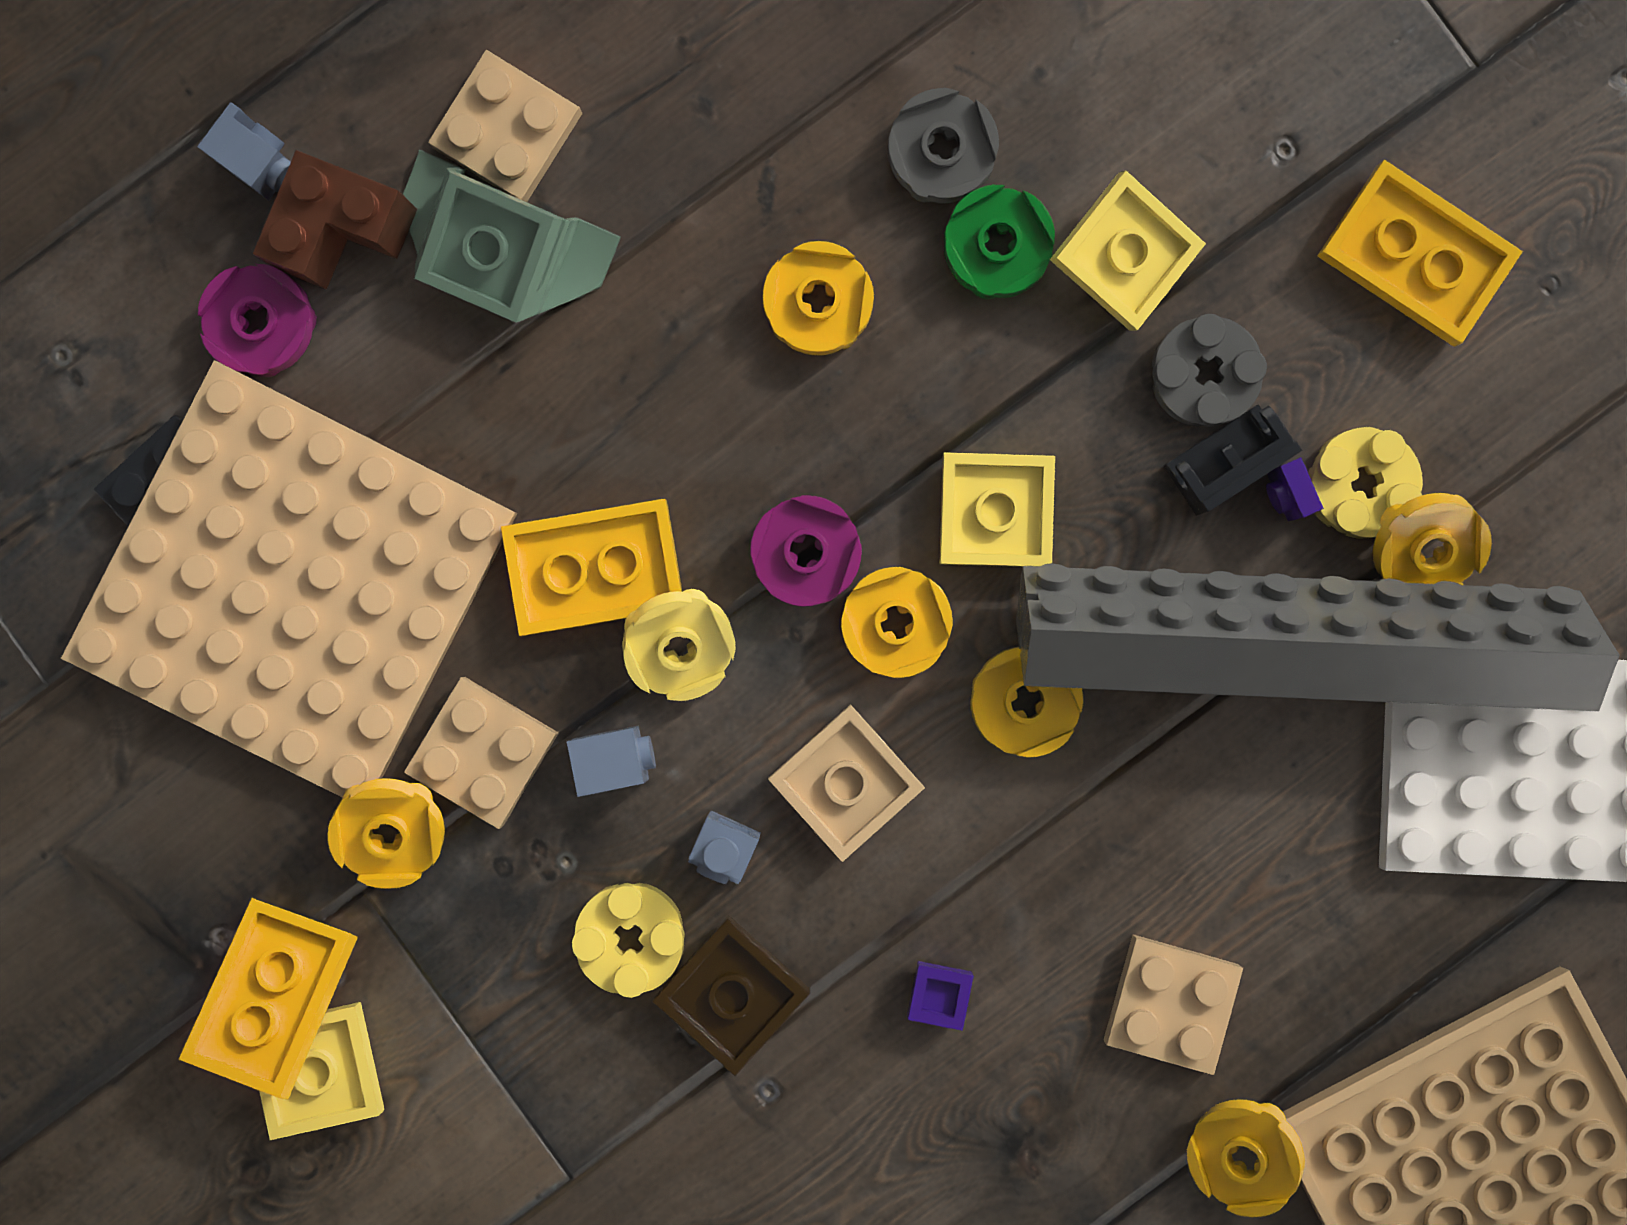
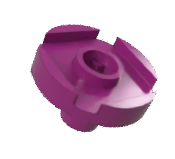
(224, 324)
(791, 523)

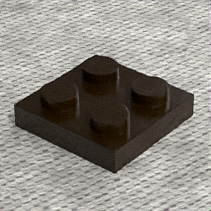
(732, 995)

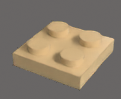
(505, 127)
(481, 752)
(846, 783)
(1173, 1004)

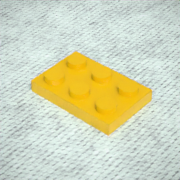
(1420, 253)
(589, 565)
(268, 999)

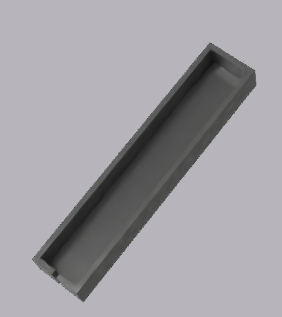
(1312, 638)

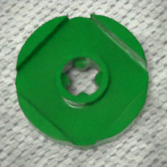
(1007, 211)

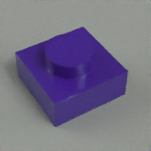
(1293, 490)
(940, 995)

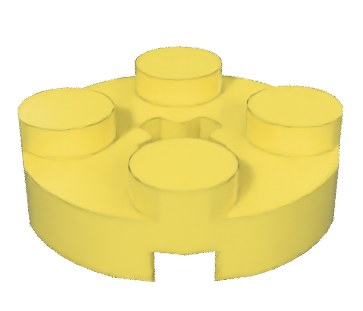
(1381, 455)
(671, 616)
(633, 970)

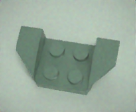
(498, 246)

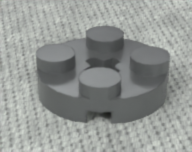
(958, 118)
(1239, 370)

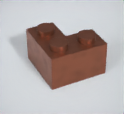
(322, 209)

